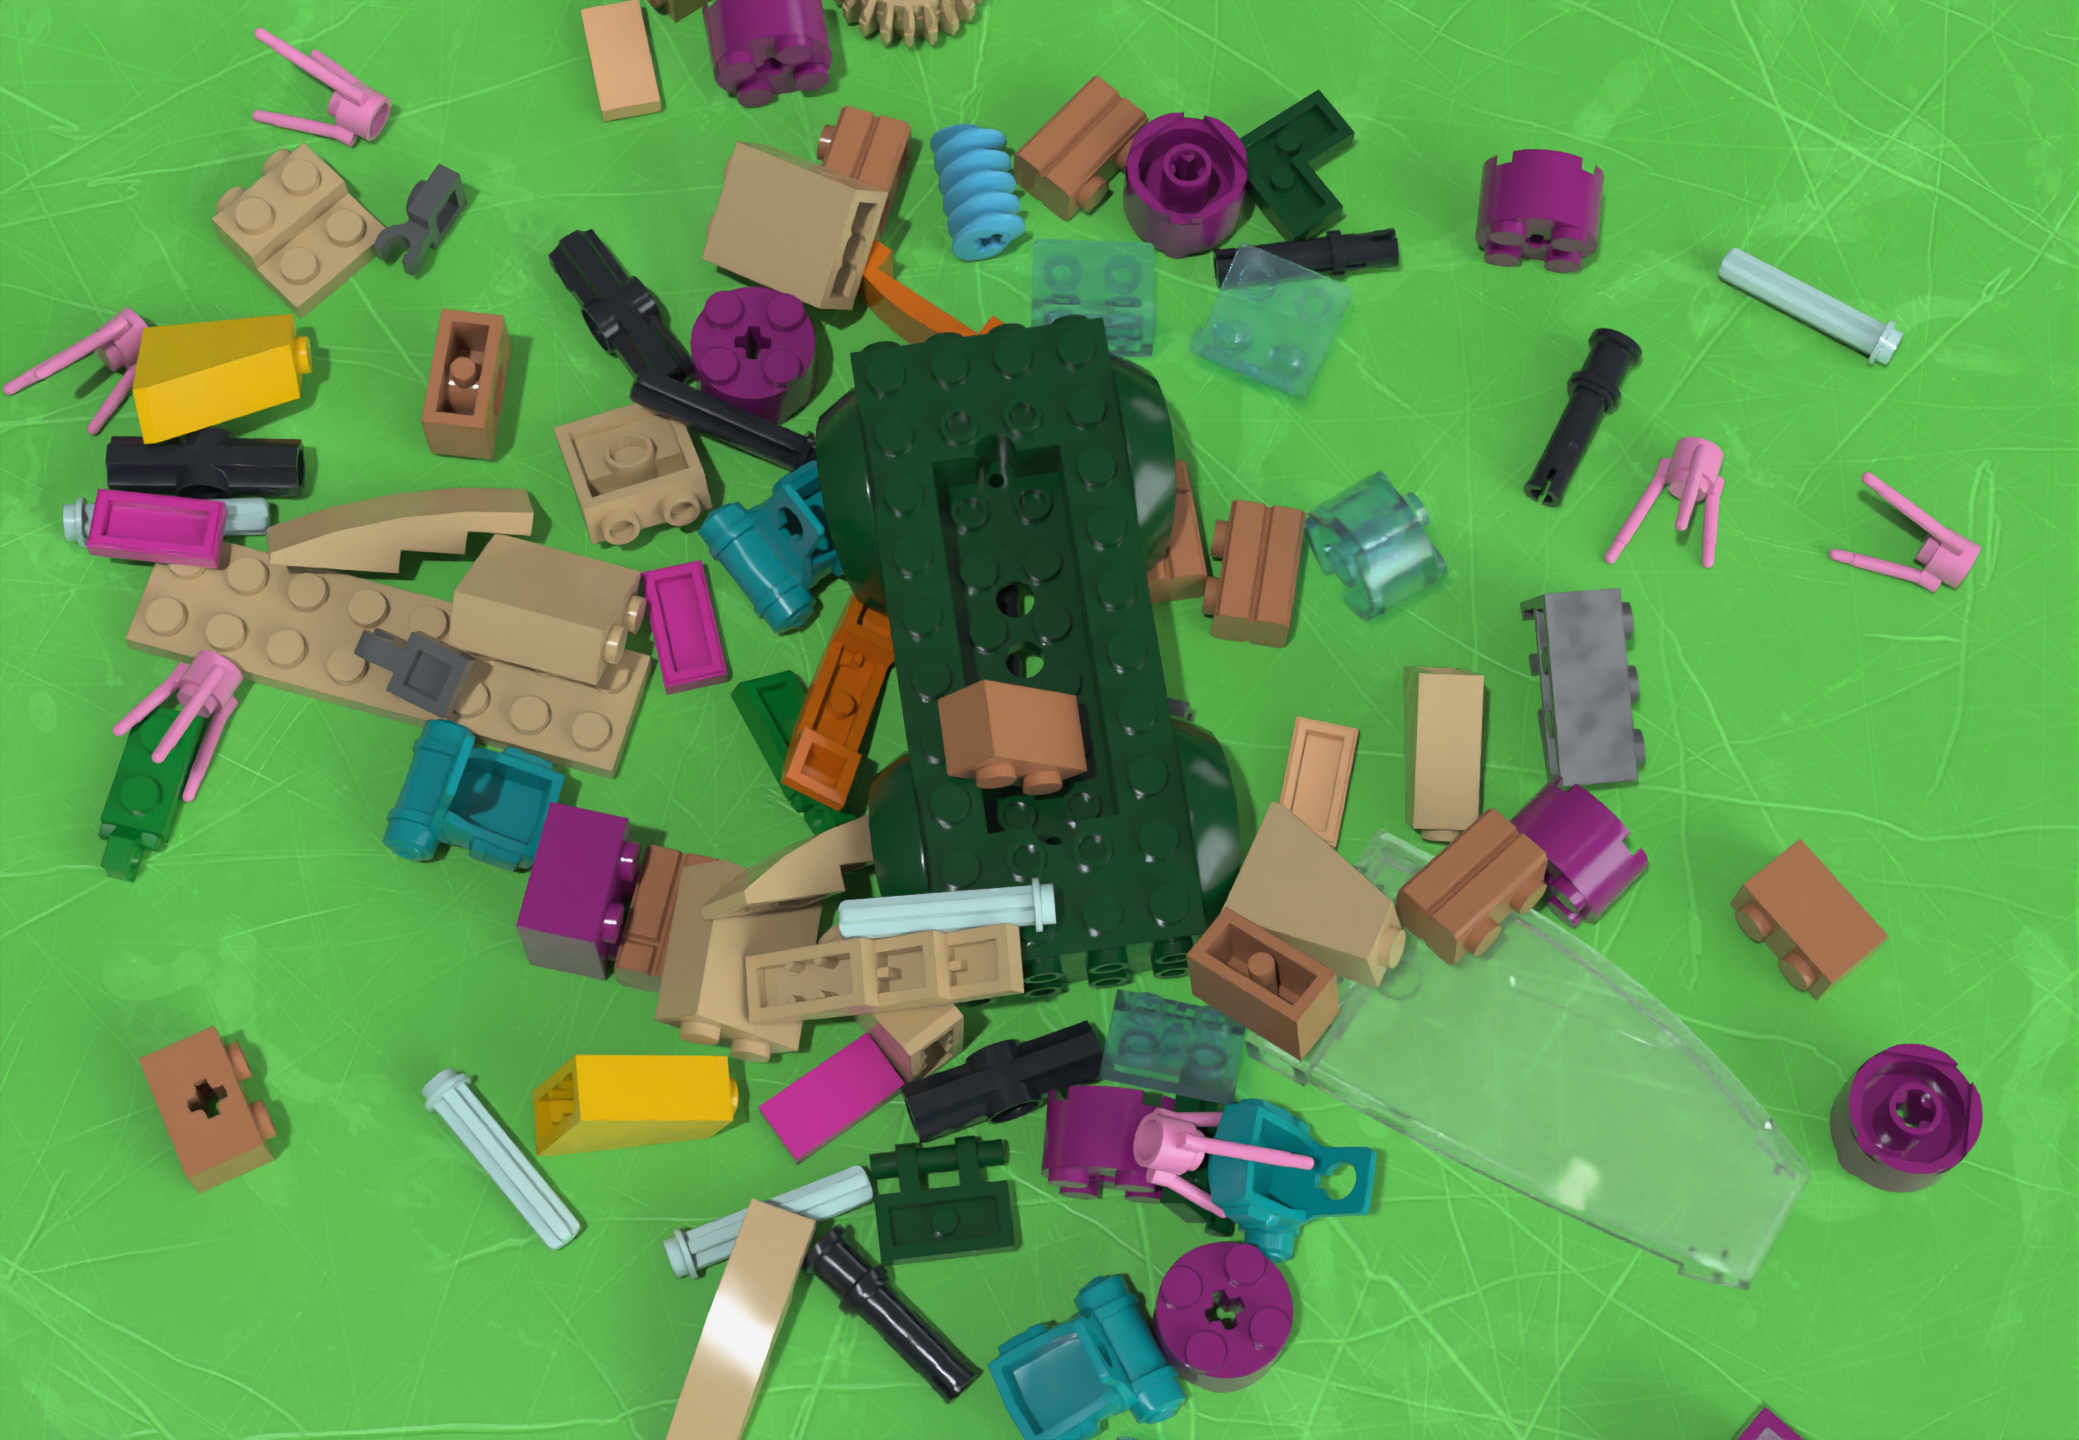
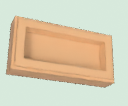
(621, 60)
(1319, 775)

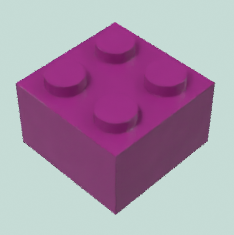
(579, 891)

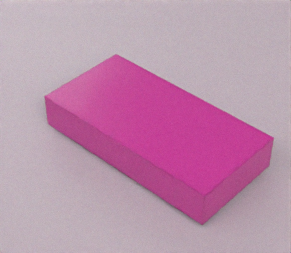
(157, 528)
(684, 627)
(831, 1098)

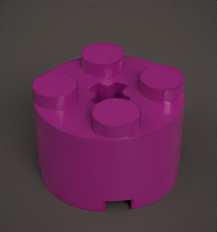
(767, 47)
(1184, 183)
(1539, 210)
(755, 351)
(1584, 850)
(1934, 1098)
(1092, 1142)
(1237, 1281)

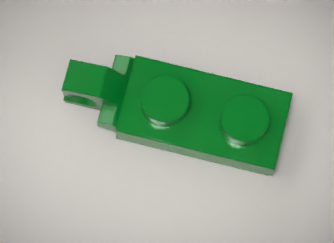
(771, 712)
(146, 793)

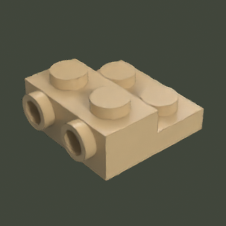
(297, 229)
(632, 472)

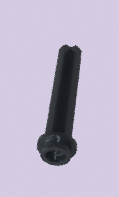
(722, 420)

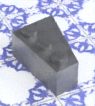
(1586, 686)

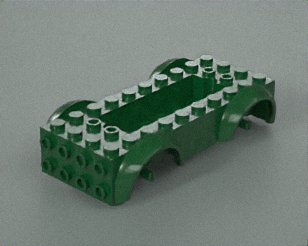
(1058, 475)

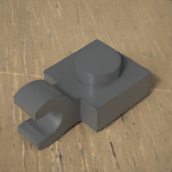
(431, 213)
(423, 669)

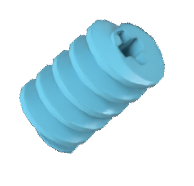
(976, 190)

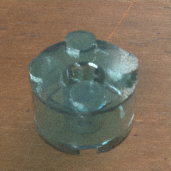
(1374, 545)

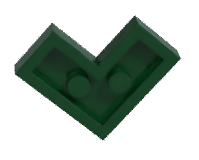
(1283, 161)

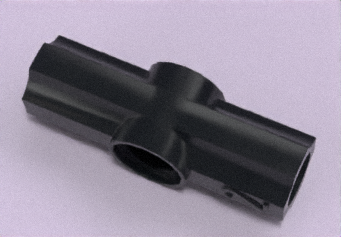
(617, 307)
(206, 465)
(1002, 1081)

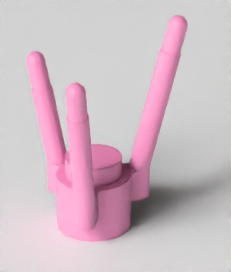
(354, 105)
(115, 345)
(1691, 477)
(1943, 552)
(204, 689)
(1171, 1145)

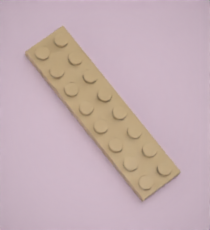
(301, 634)

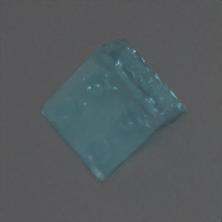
(1098, 282)
(1272, 321)
(1173, 1047)

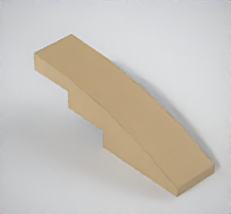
(375, 530)
(796, 873)
(884, 974)
(742, 1325)

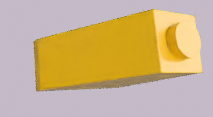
(216, 372)
(632, 1102)

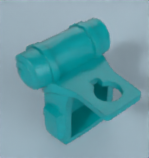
(776, 548)
(471, 799)
(1274, 1199)
(1086, 1368)

